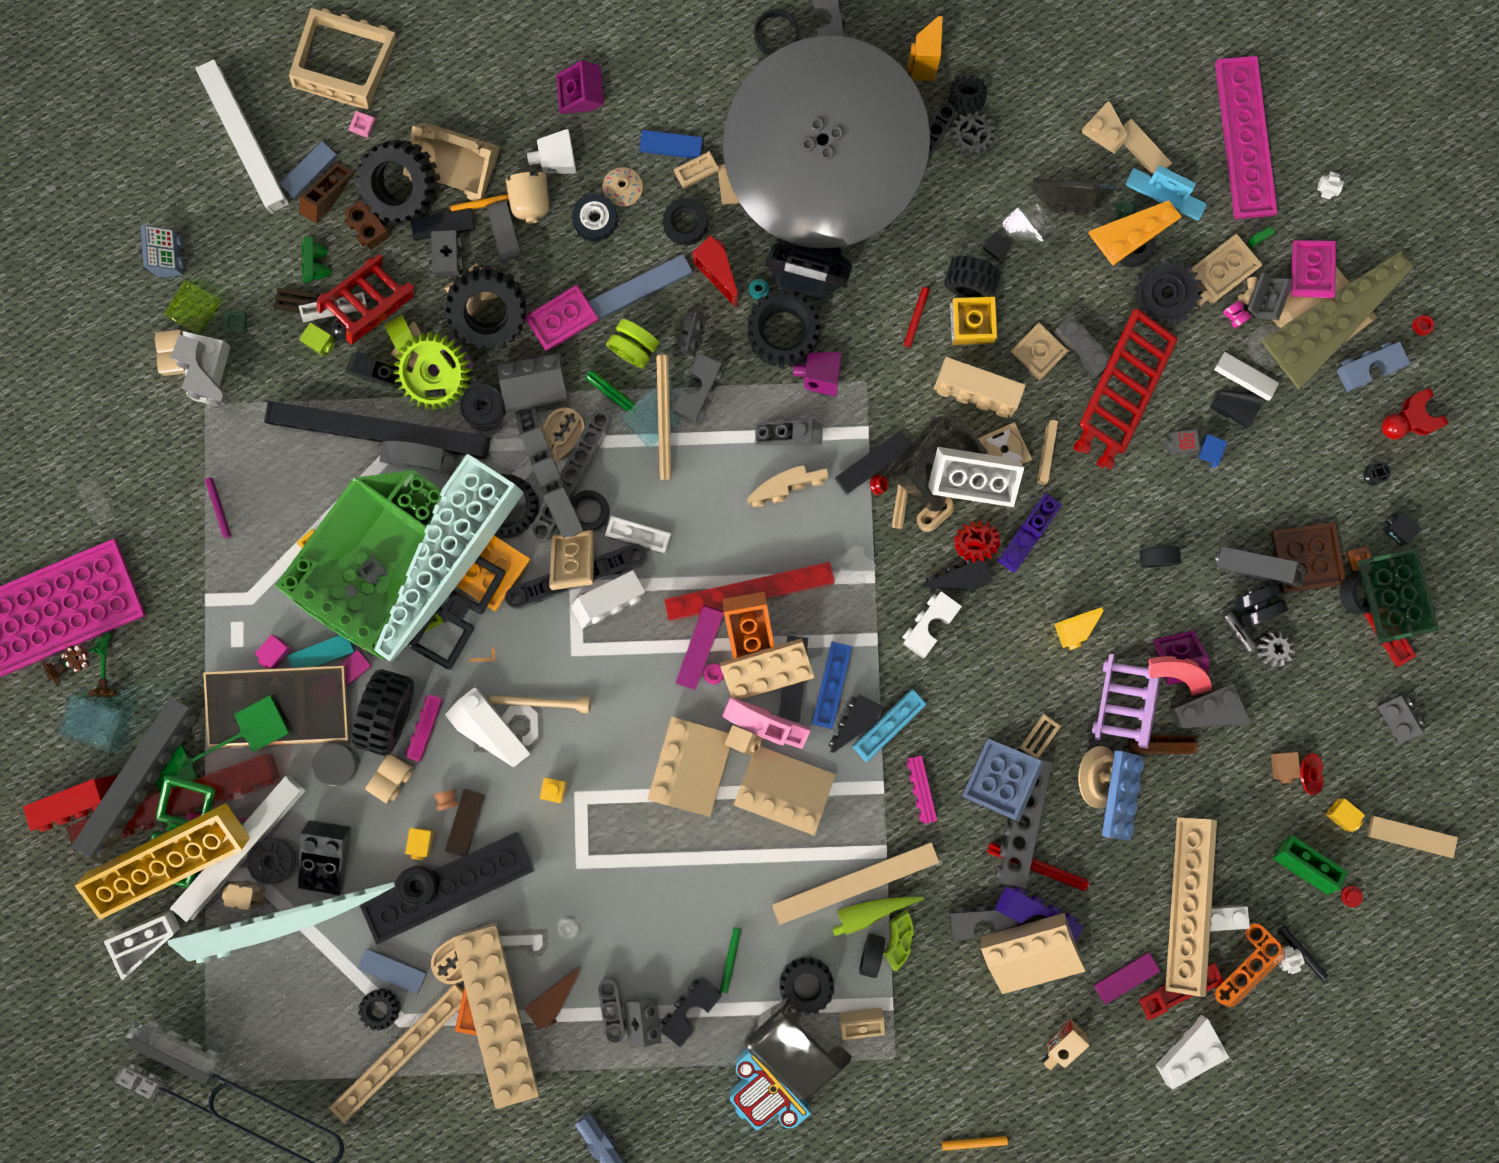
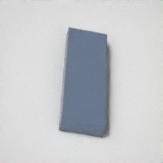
(308, 170)
(392, 970)

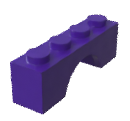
(1020, 907)

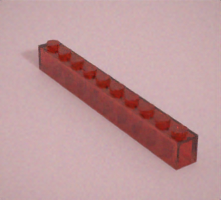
(183, 801)

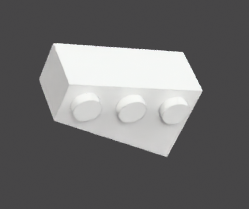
(139, 941)

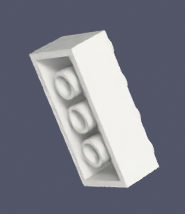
(975, 476)

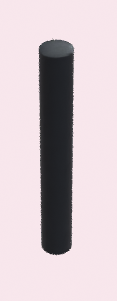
(1307, 957)

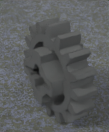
(978, 126)

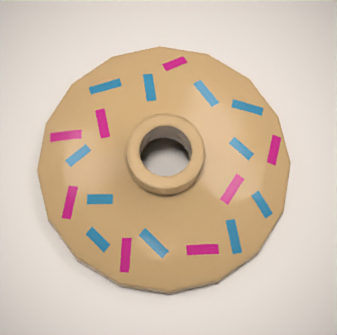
(624, 195)

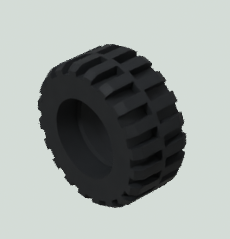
(374, 190)
(486, 333)
(382, 712)

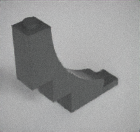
(547, 472)

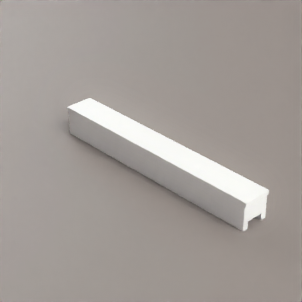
(242, 136)
(257, 827)

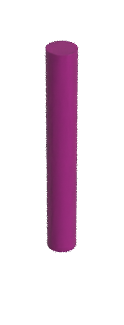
(218, 507)

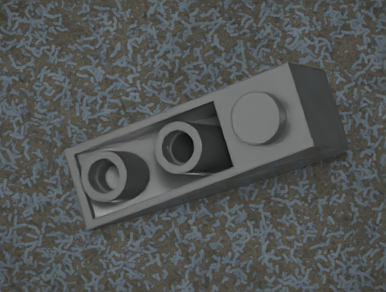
(789, 433)

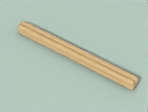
(664, 416)

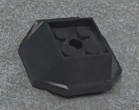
(808, 269)

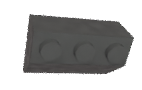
(532, 382)

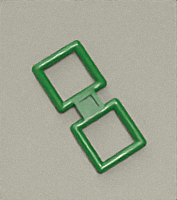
(174, 822)

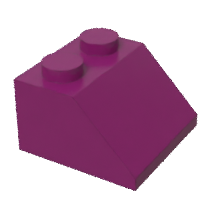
(580, 88)
(1182, 646)

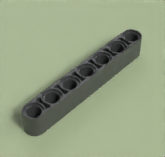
(579, 467)

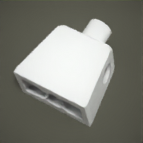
(554, 154)

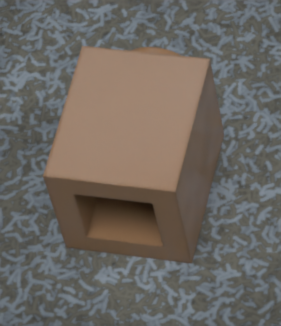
(1285, 766)

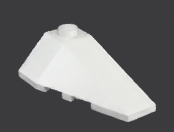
(482, 723)

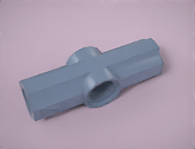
(597, 1140)

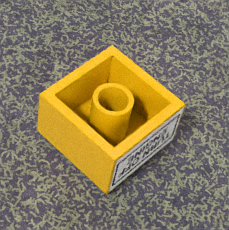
(973, 320)

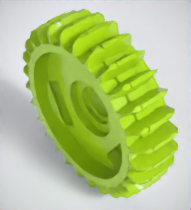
(421, 379)

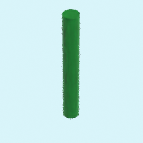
(730, 960)

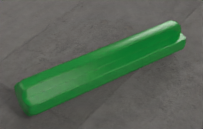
(609, 390)

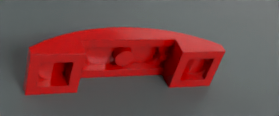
(1159, 1000)

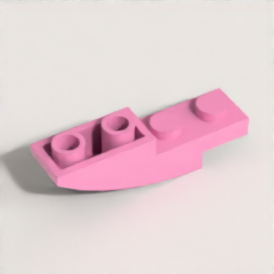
(766, 725)

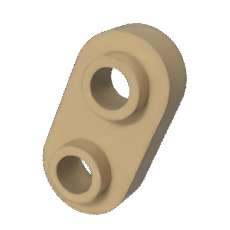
(936, 517)

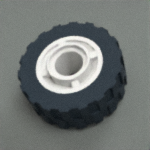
(592, 205)

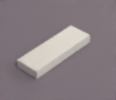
(1246, 376)
(638, 534)

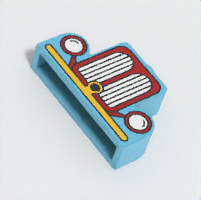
(763, 1096)

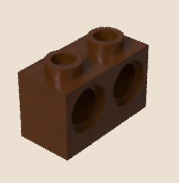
(367, 224)

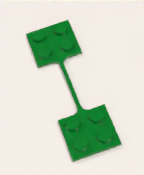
(258, 725)

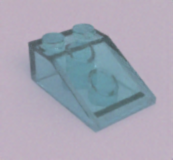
(94, 723)

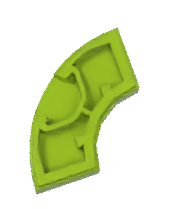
(900, 941)

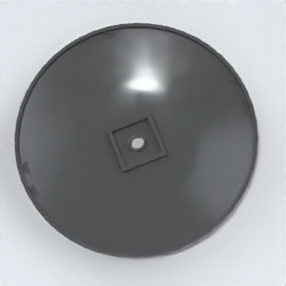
(873, 151)

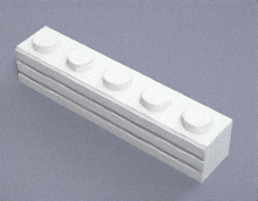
(310, 313)

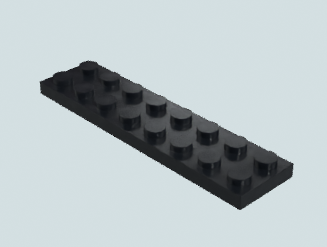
(456, 885)

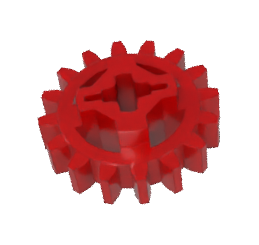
(977, 541)

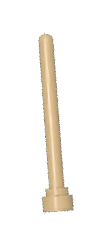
(581, 704)

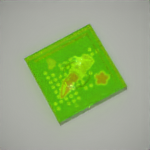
(192, 307)

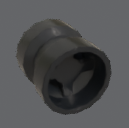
(1372, 475)

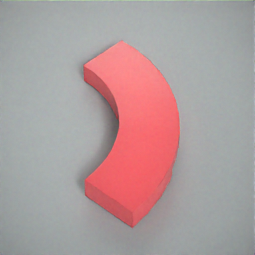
(1185, 670)

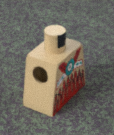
(1069, 1038)

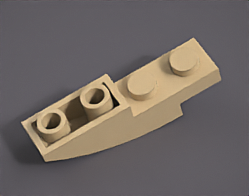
(777, 487)

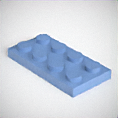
(1123, 796)

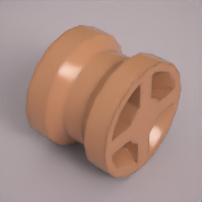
(445, 799)

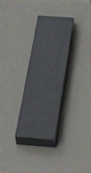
(872, 462)
(792, 695)

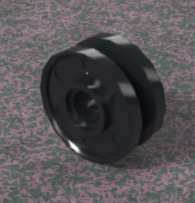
(474, 398)
(258, 861)

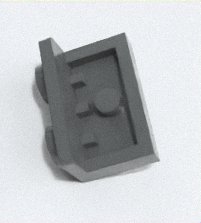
(1269, 297)
(1402, 717)

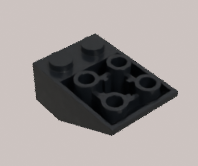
(323, 857)

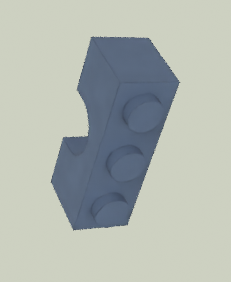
(1356, 372)

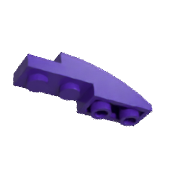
(1029, 532)

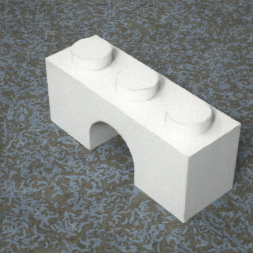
(940, 608)

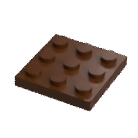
(1315, 549)

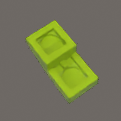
(399, 332)

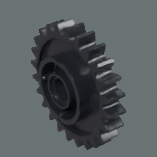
(1184, 287)

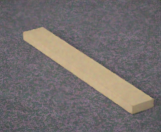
(855, 883)
(398, 1054)

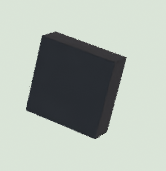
(997, 246)

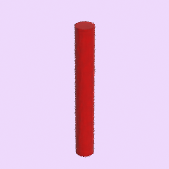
(916, 317)

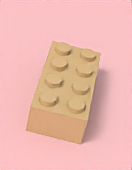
(978, 387)

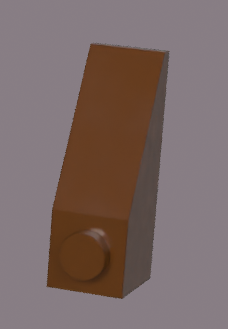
(324, 192)
(549, 1004)

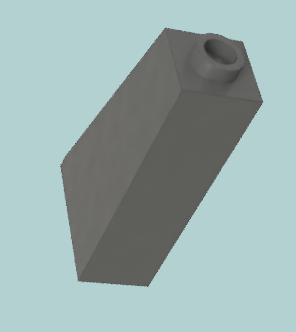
(1261, 567)

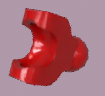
(1413, 418)

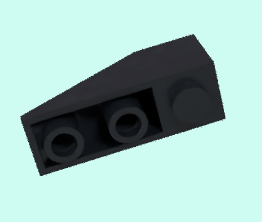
(373, 370)
(963, 578)
(860, 718)

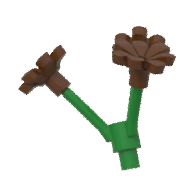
(78, 658)

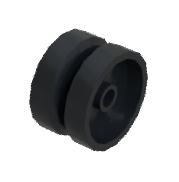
(1260, 604)

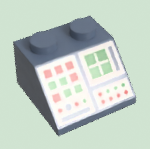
(162, 251)

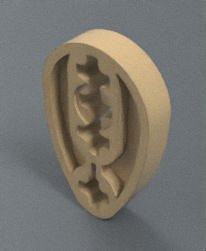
(552, 427)
(440, 957)

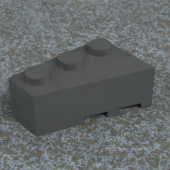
(1211, 709)

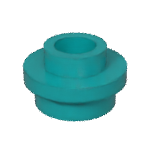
(758, 282)

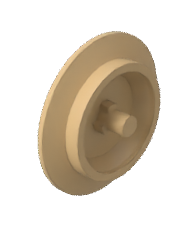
(1095, 776)

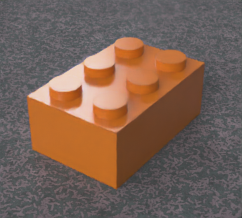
(748, 623)

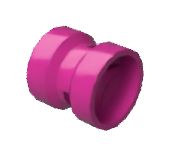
(1240, 318)

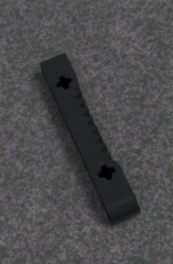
(603, 568)

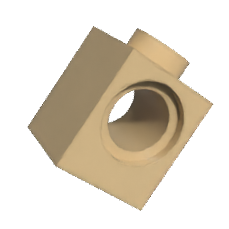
(743, 741)

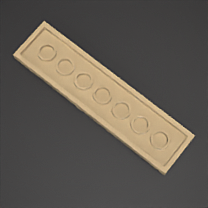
(1191, 906)

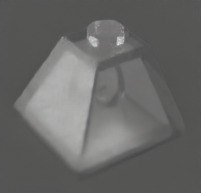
(1030, 224)

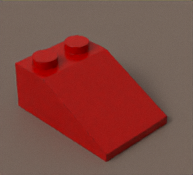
(713, 263)

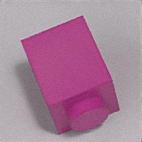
(273, 652)

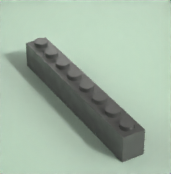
(135, 781)

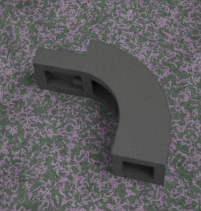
(418, 455)

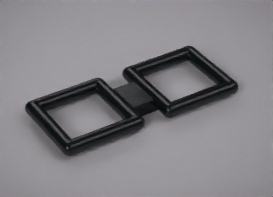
(455, 612)

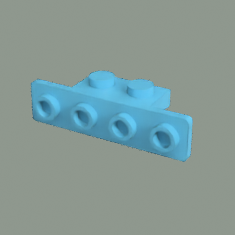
(1166, 186)

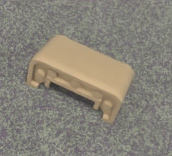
(459, 159)

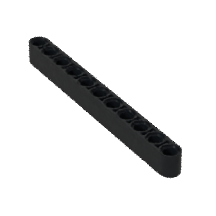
(375, 429)

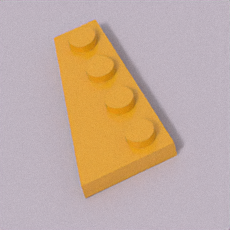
(1131, 232)

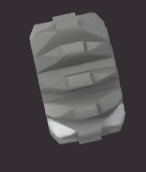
(1268, 649)

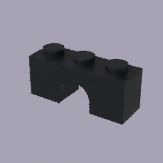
(701, 995)

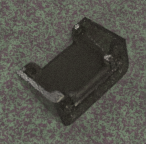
(915, 466)
(791, 1052)

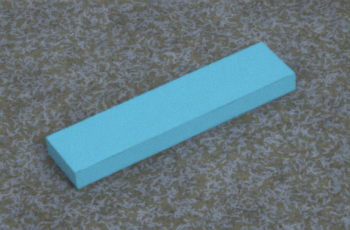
(889, 725)

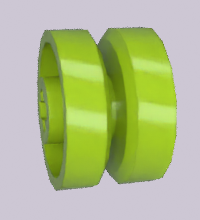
(632, 343)

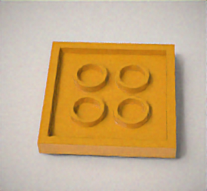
(478, 578)

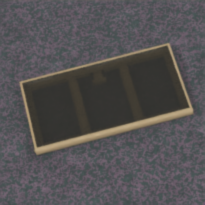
(307, 698)

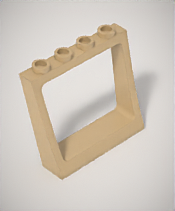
(331, 87)

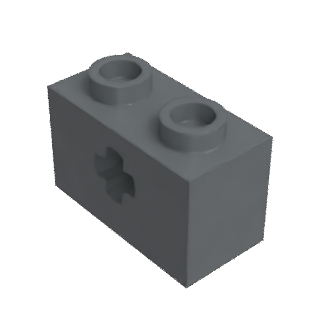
(441, 243)
(642, 1022)

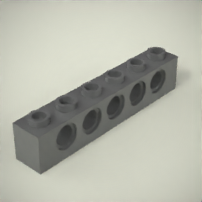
(1028, 835)

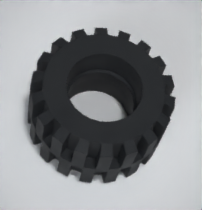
(972, 277)
(812, 966)

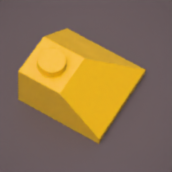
(1078, 628)

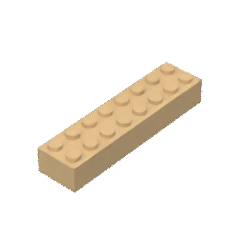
(496, 1015)

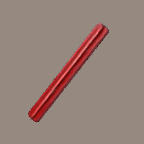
(1046, 870)

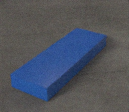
(670, 144)

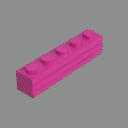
(424, 728)
(921, 789)

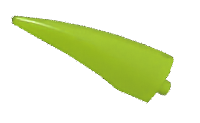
(865, 914)

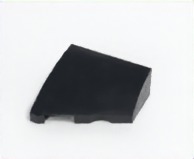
(1238, 406)

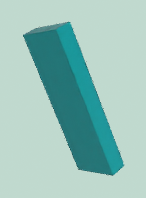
(322, 653)

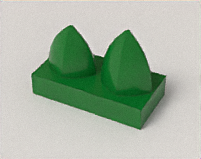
(311, 269)

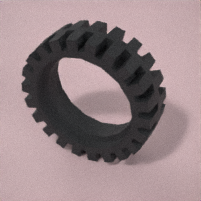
(530, 513)

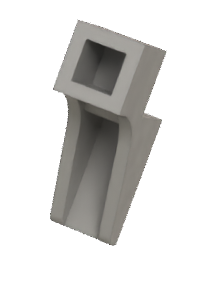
(197, 382)

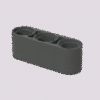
(504, 230)
(612, 1020)

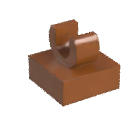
(1356, 555)

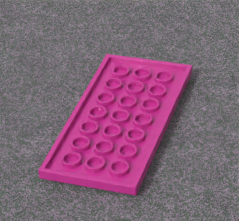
(65, 606)

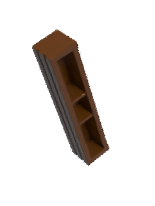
(1166, 745)

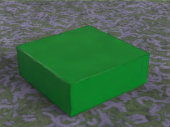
(1261, 237)

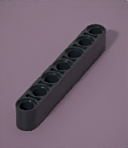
(941, 124)

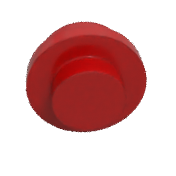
(1422, 325)
(878, 484)
(1351, 896)

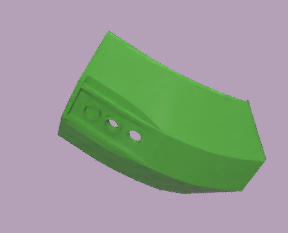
(371, 517)

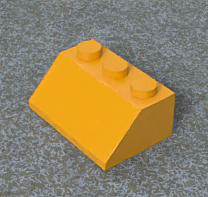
(926, 52)

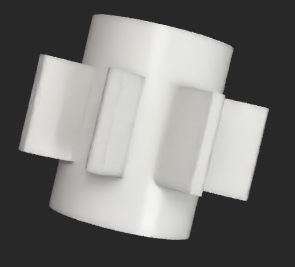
(1330, 185)
(1292, 960)

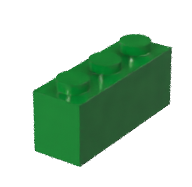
(1310, 865)

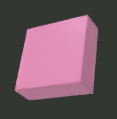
(362, 124)

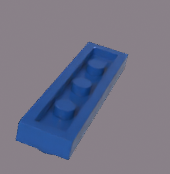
(831, 685)

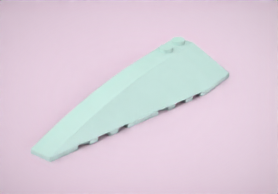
(462, 525)
(266, 927)

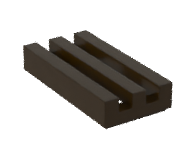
(279, 298)

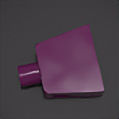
(820, 372)

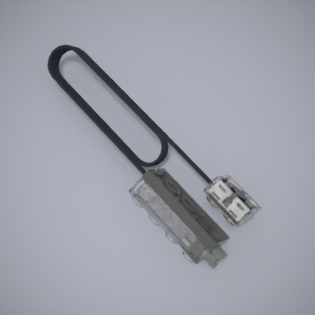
(192, 1061)

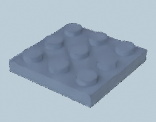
(1003, 779)

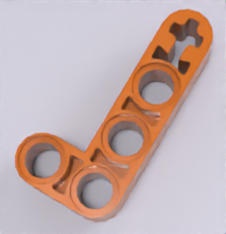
(1247, 969)

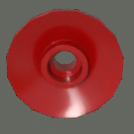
(1312, 774)

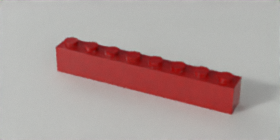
(773, 586)

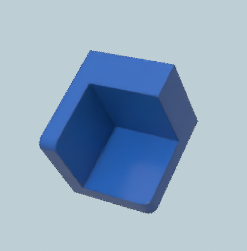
(1212, 449)

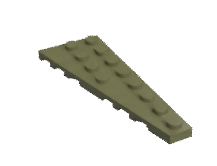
(1316, 334)

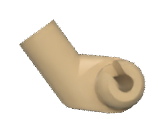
(1251, 283)

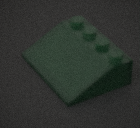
(1398, 595)

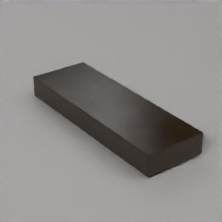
(464, 822)

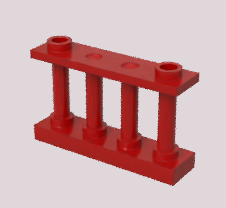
(370, 318)

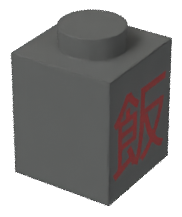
(1182, 442)

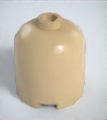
(528, 196)

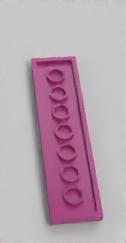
(1245, 137)

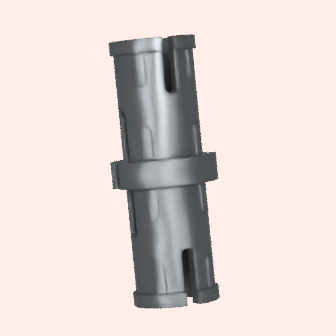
(1231, 619)

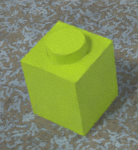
(317, 340)

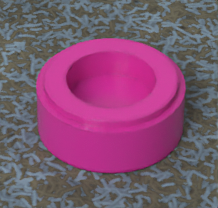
(713, 674)

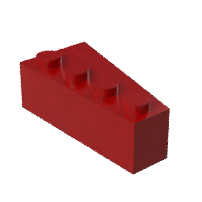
(67, 804)

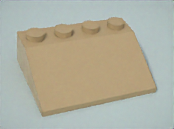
(690, 767)
(785, 790)
(1032, 954)

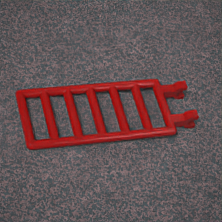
(1090, 430)

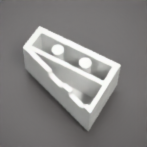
(214, 358)
(607, 599)
(1192, 1054)

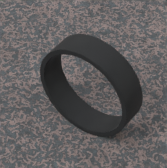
(771, 13)

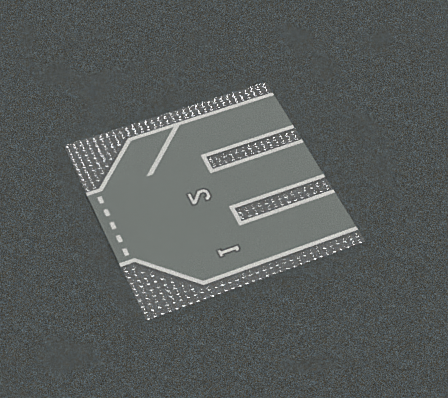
(638, 875)

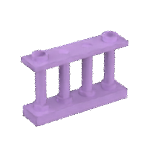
(1145, 714)

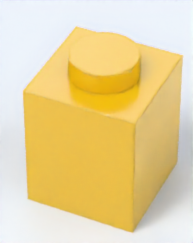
(553, 790)
(1345, 815)
(419, 843)

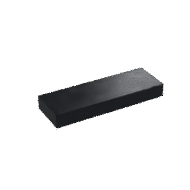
(459, 220)

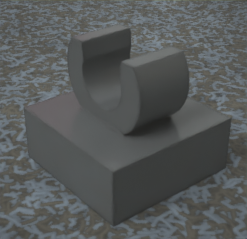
(372, 570)

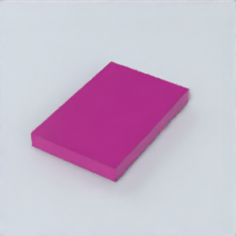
(1313, 268)
(561, 318)

